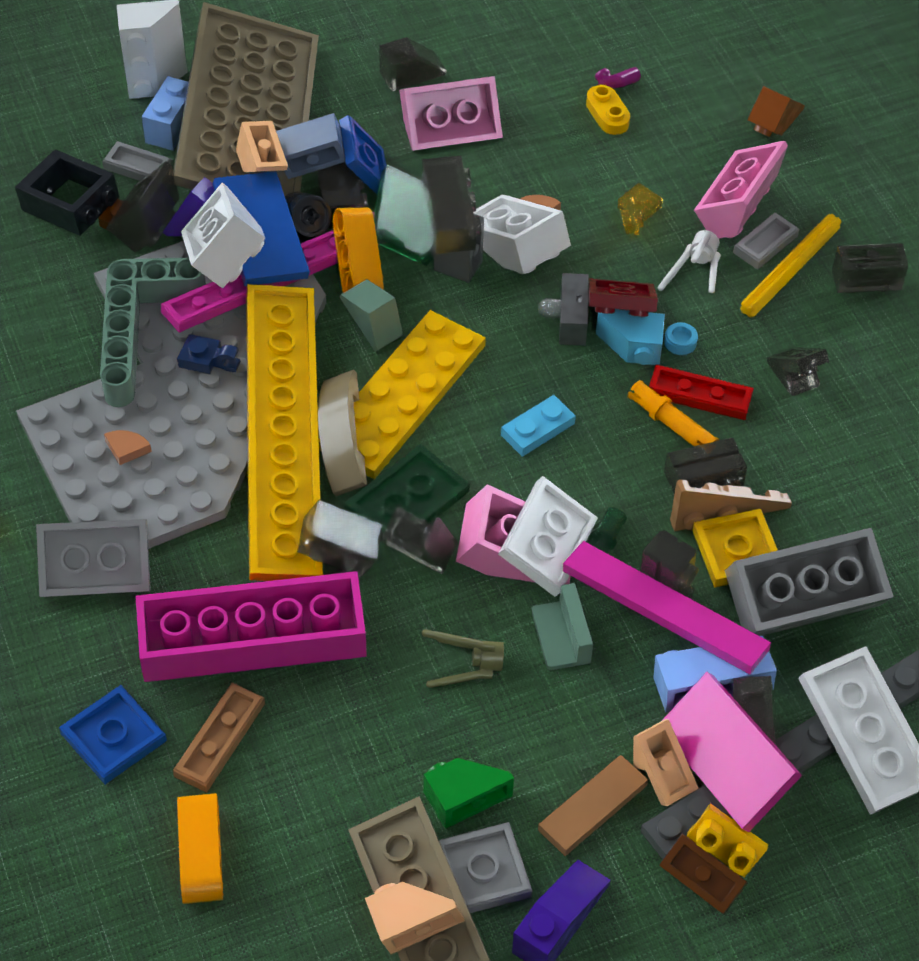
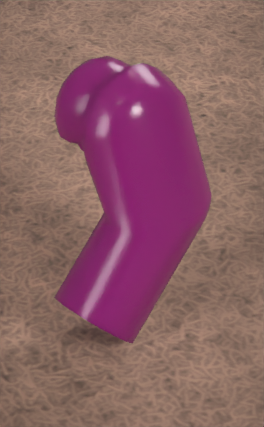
(619, 79)

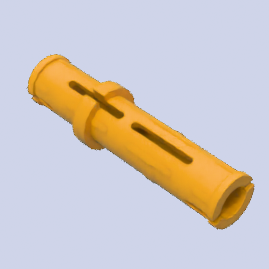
(662, 410)

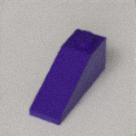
(558, 914)

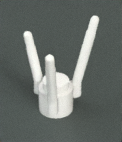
(701, 251)

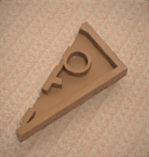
(718, 501)

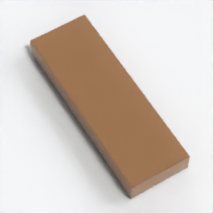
(219, 737)
(592, 805)

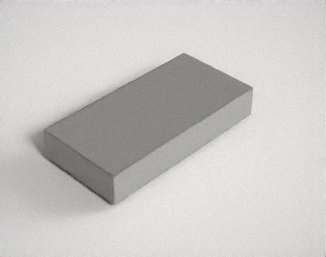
(132, 161)
(766, 241)

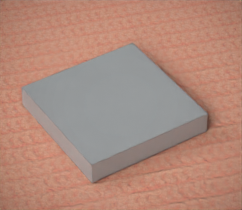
(487, 867)

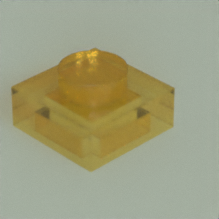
(641, 198)

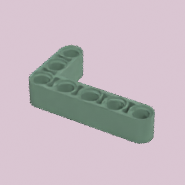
(127, 286)

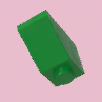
(465, 789)

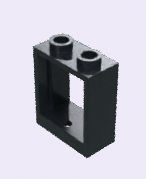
(43, 181)

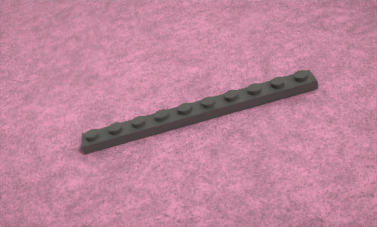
(801, 746)

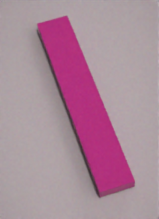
(667, 607)

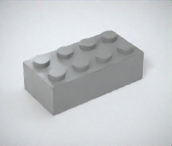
(809, 582)

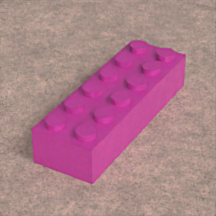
(250, 626)

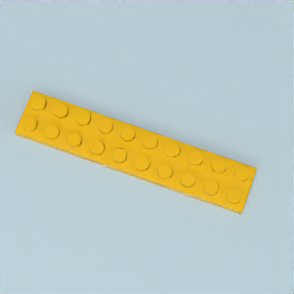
(281, 429)

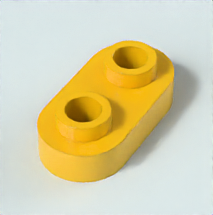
(608, 109)

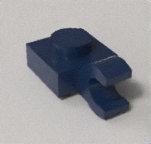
(205, 353)

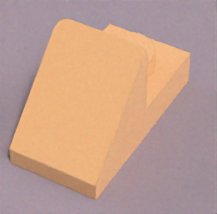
(664, 761)

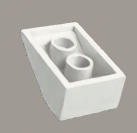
(522, 233)
(222, 237)

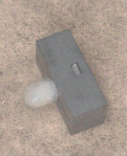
(570, 308)

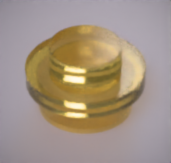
(632, 220)

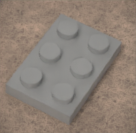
(93, 557)

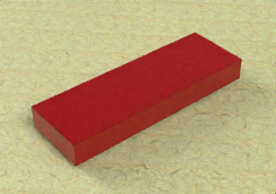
(702, 392)

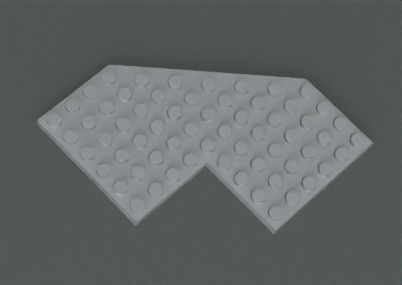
(185, 415)

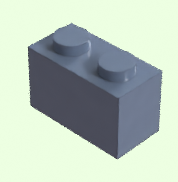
(312, 145)

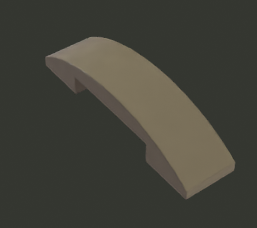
(338, 433)

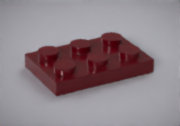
(631, 296)

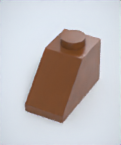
(774, 112)

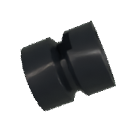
(309, 213)

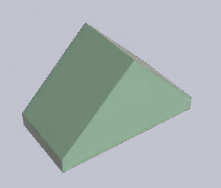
(374, 313)

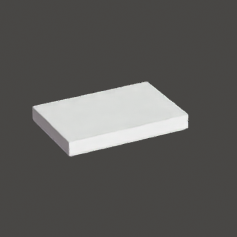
(546, 535)

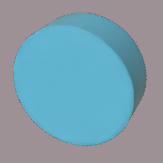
(680, 338)

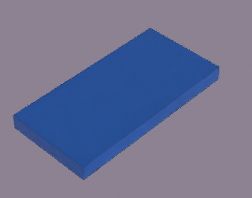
(282, 253)

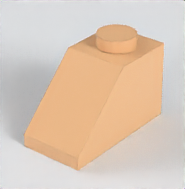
(260, 147)
(410, 914)

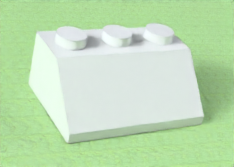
(151, 45)

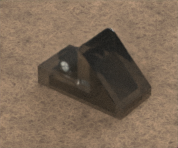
(798, 368)
(422, 541)

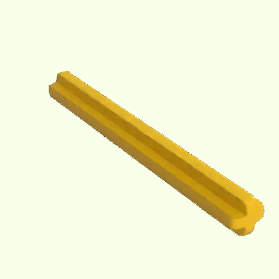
(790, 265)

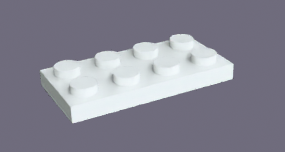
(865, 728)

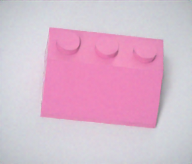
(451, 113)
(740, 188)

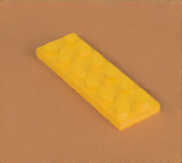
(411, 386)

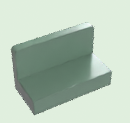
(563, 630)

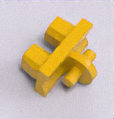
(727, 840)

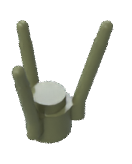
(485, 654)

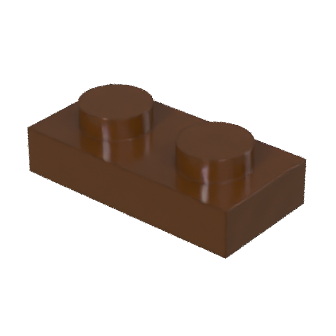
(703, 874)

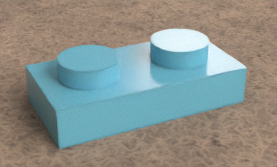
(538, 425)

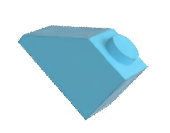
(633, 337)

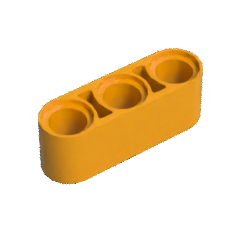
(356, 247)
(200, 848)

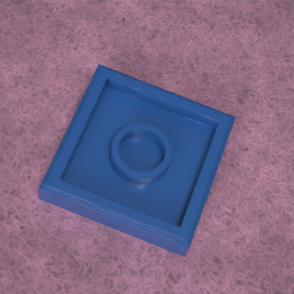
(362, 153)
(112, 734)

